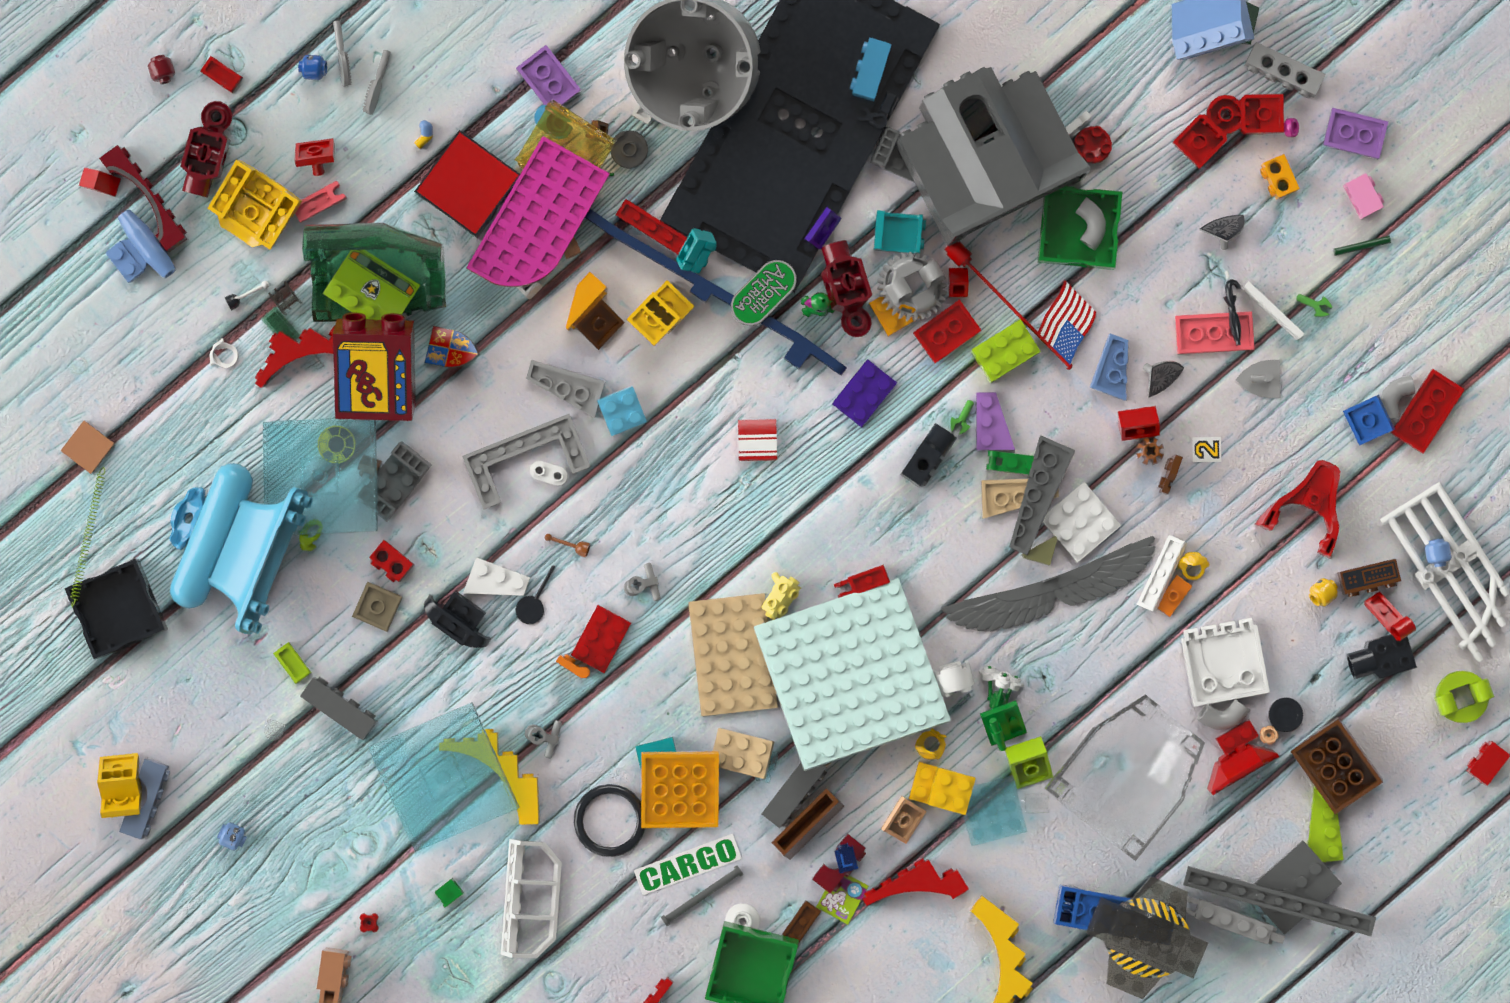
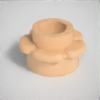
(1269, 740)

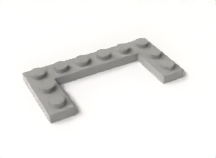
(479, 460)

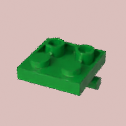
(1003, 724)

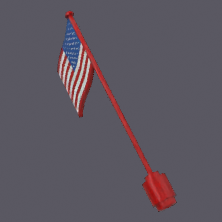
(1063, 323)

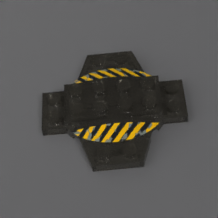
(1147, 937)

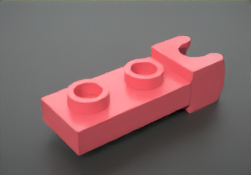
(319, 202)

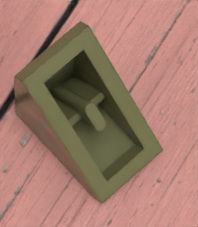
(1043, 552)

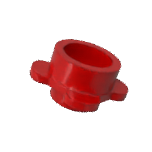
(372, 918)

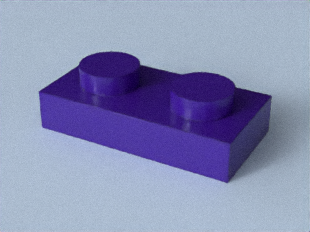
(823, 228)

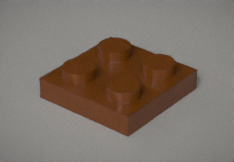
(598, 323)

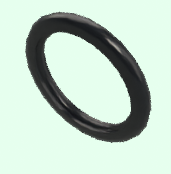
(579, 826)

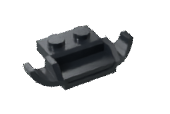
(458, 619)

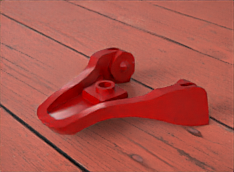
(1315, 493)

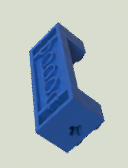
(1077, 906)

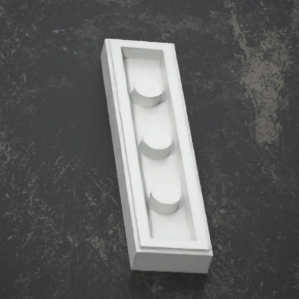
(1273, 311)
(1162, 573)

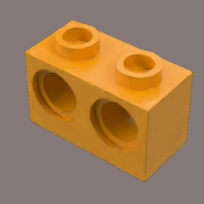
(1285, 175)

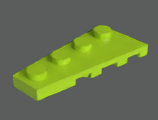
(1324, 830)

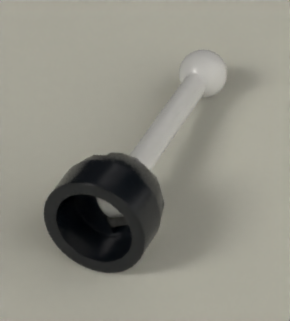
(234, 301)

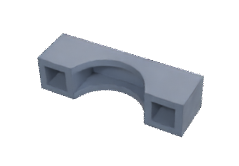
(153, 776)

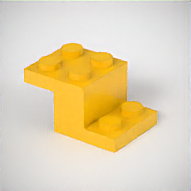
(660, 313)
(119, 785)
(942, 788)

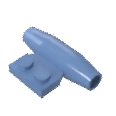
(138, 250)

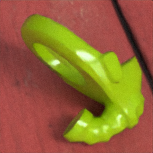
(306, 542)

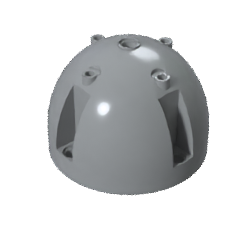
(677, 84)

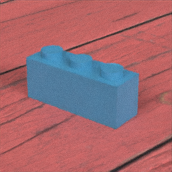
(870, 69)

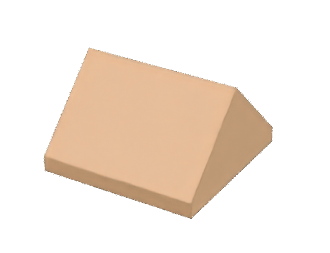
(903, 819)

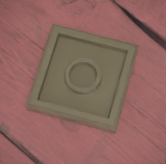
(377, 606)

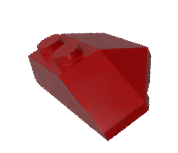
(1238, 765)

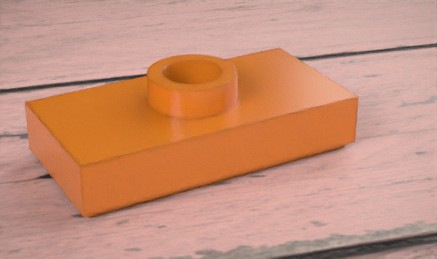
(1174, 595)

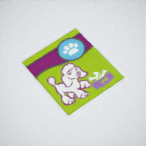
(845, 901)

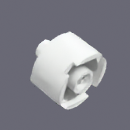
(954, 677)

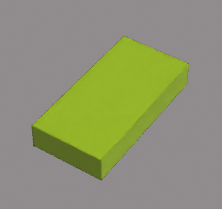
(292, 663)

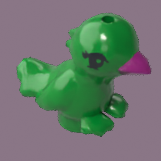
(818, 305)

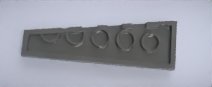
(1044, 479)

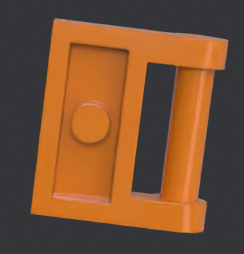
(569, 663)

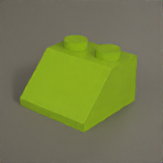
(1029, 762)

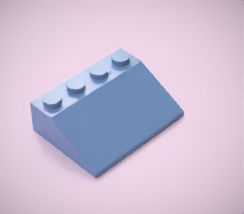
(1209, 26)

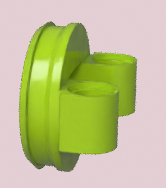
(1480, 691)

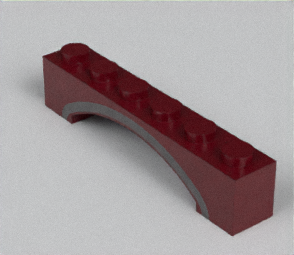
(169, 233)

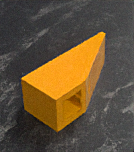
(585, 294)

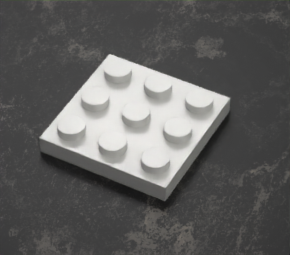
(1080, 522)

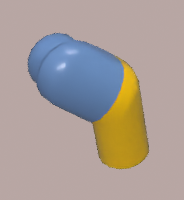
(426, 134)

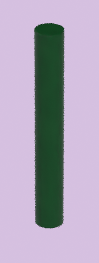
(1362, 245)

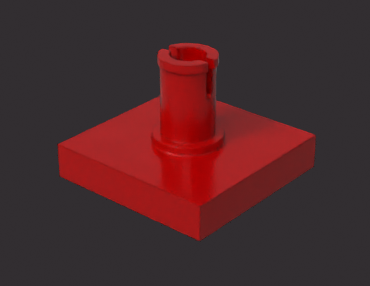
(315, 154)

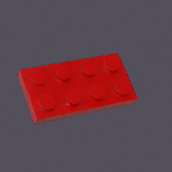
(1427, 411)

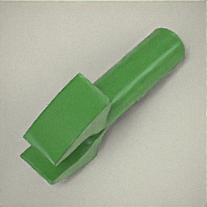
(1315, 304)
(962, 418)

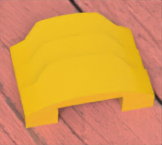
(253, 205)

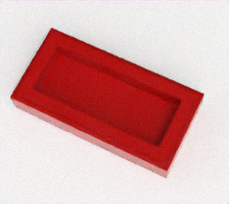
(221, 74)

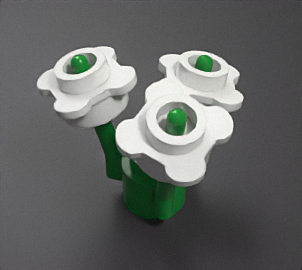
(1003, 681)

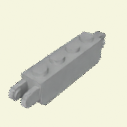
(1234, 921)

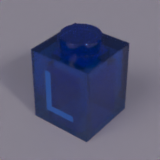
(845, 858)

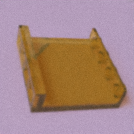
(569, 132)

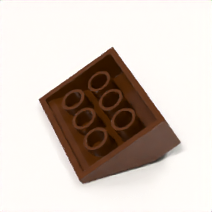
(1337, 765)

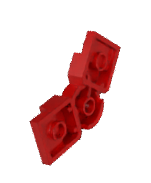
(1250, 115)

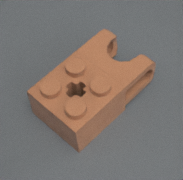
(332, 974)

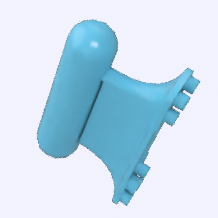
(237, 546)

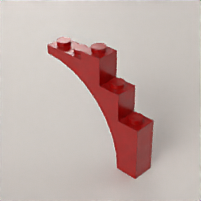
(289, 349)

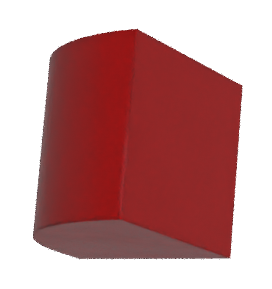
(958, 282)

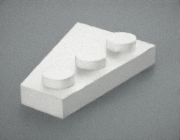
(495, 580)

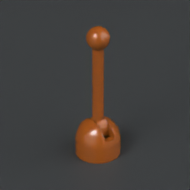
(581, 548)

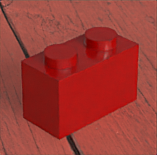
(1138, 423)
(1487, 762)

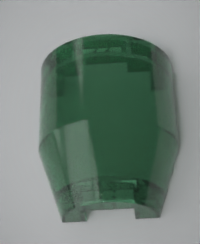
(407, 252)

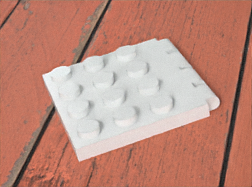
(1224, 662)

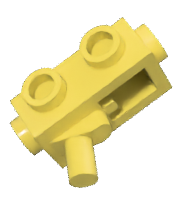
(781, 596)

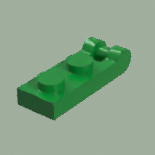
(1010, 462)

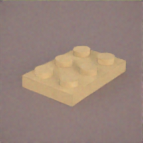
(743, 753)

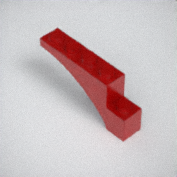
(919, 878)

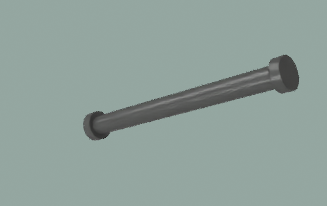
(702, 895)

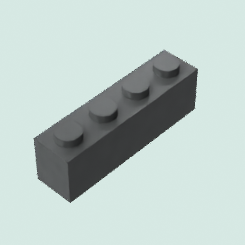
(339, 708)
(791, 794)

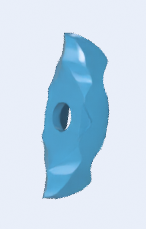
(190, 504)

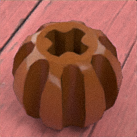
(1150, 457)

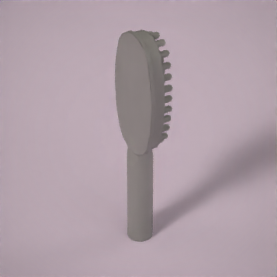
(342, 56)
(375, 86)

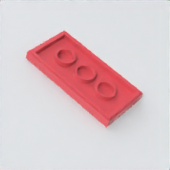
(1212, 333)

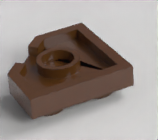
(1172, 466)

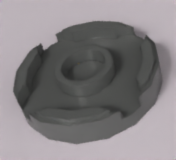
(629, 149)

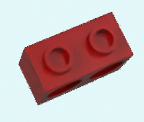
(394, 557)

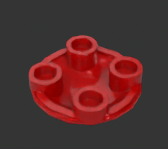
(1093, 144)

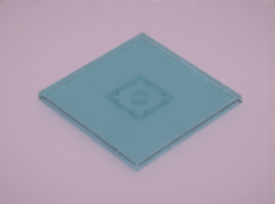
(332, 463)
(443, 777)

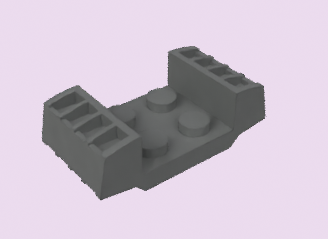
(887, 155)
(398, 478)

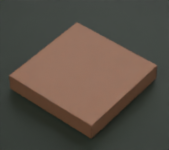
(87, 447)

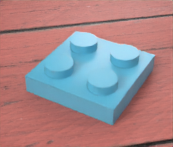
(621, 411)

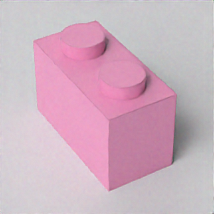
(1363, 195)

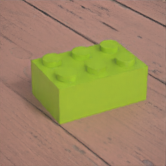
(1005, 351)

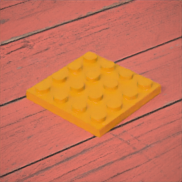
(679, 789)

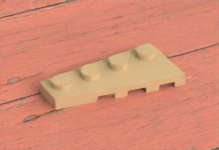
(1002, 496)

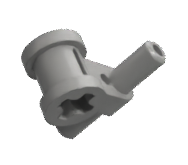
(651, 582)
(552, 738)

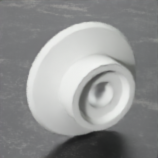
(744, 911)

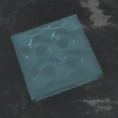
(994, 811)

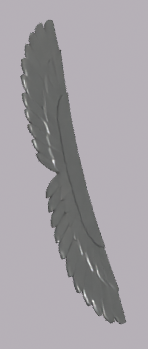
(1072, 587)

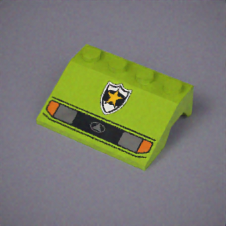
(370, 286)

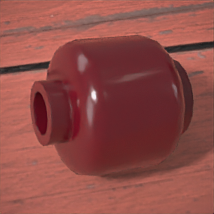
(161, 69)

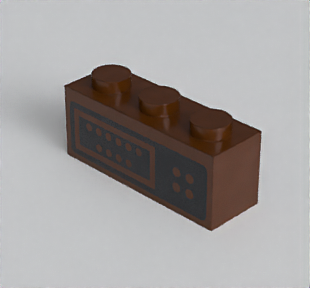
(1369, 577)

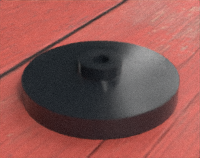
(1285, 714)

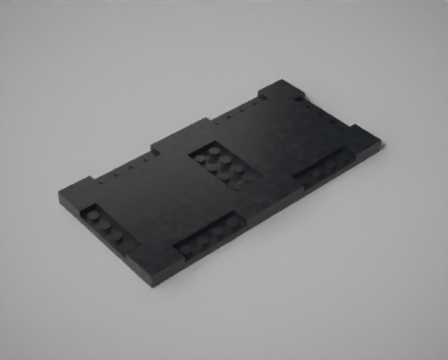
(763, 178)

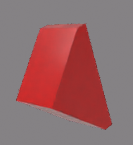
(99, 181)

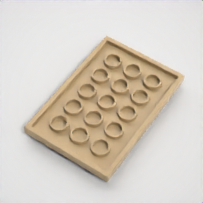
(728, 655)

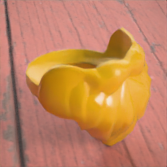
(1193, 559)

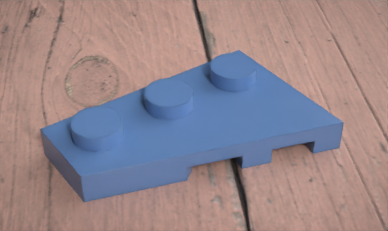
(1111, 370)

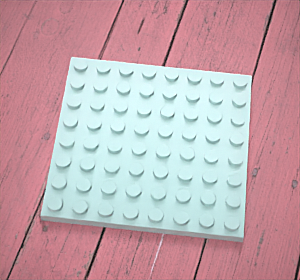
(851, 674)

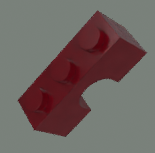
(830, 878)

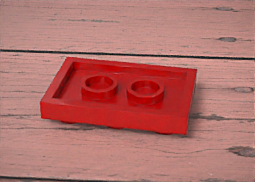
(947, 331)
(601, 639)

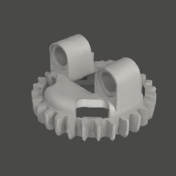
(900, 293)

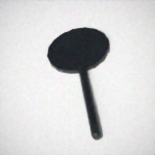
(530, 608)

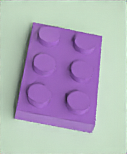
(548, 77)
(1355, 133)

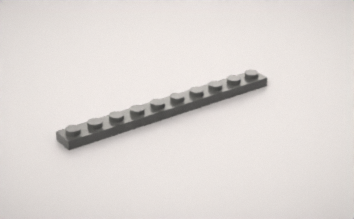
(1279, 901)

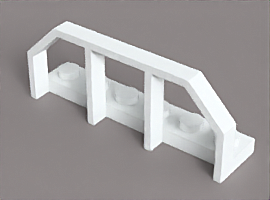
(512, 897)

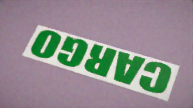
(687, 864)

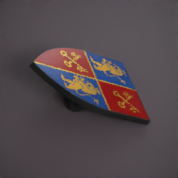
(450, 348)

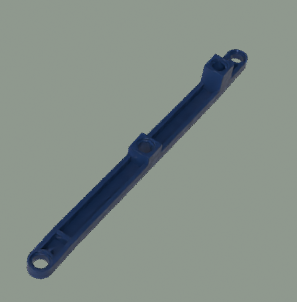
(704, 289)

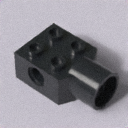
(935, 445)
(1382, 658)

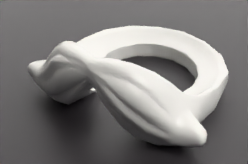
(222, 345)

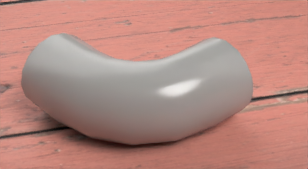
(1095, 223)
(1394, 392)
(1223, 719)

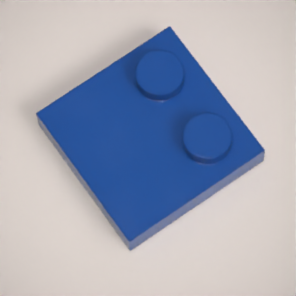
(1368, 420)

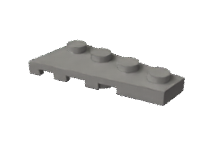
(570, 386)

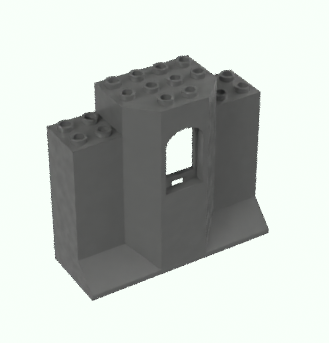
(978, 182)

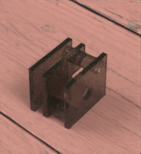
(280, 295)

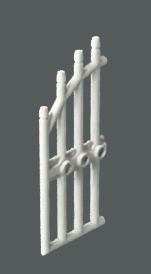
(1461, 555)

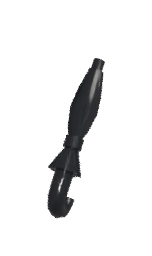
(1234, 321)

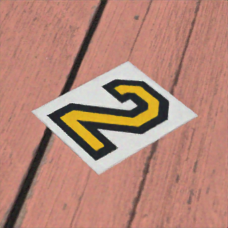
(1206, 449)

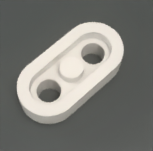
(548, 473)

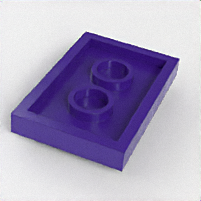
(864, 393)

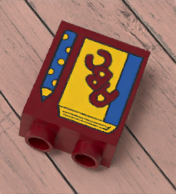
(374, 368)

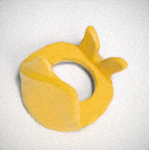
(926, 754)

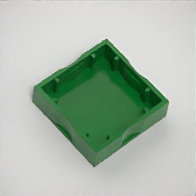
(1063, 228)
(751, 966)

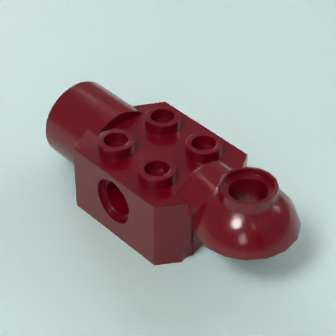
(206, 150)
(847, 287)

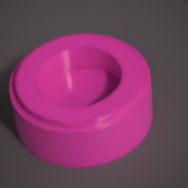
(1291, 127)

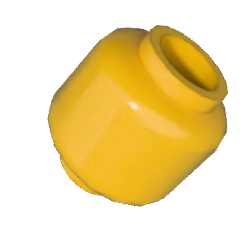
(1323, 592)

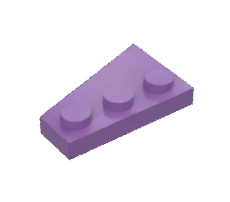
(990, 424)

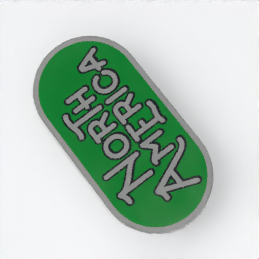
(763, 293)

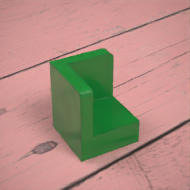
(449, 892)

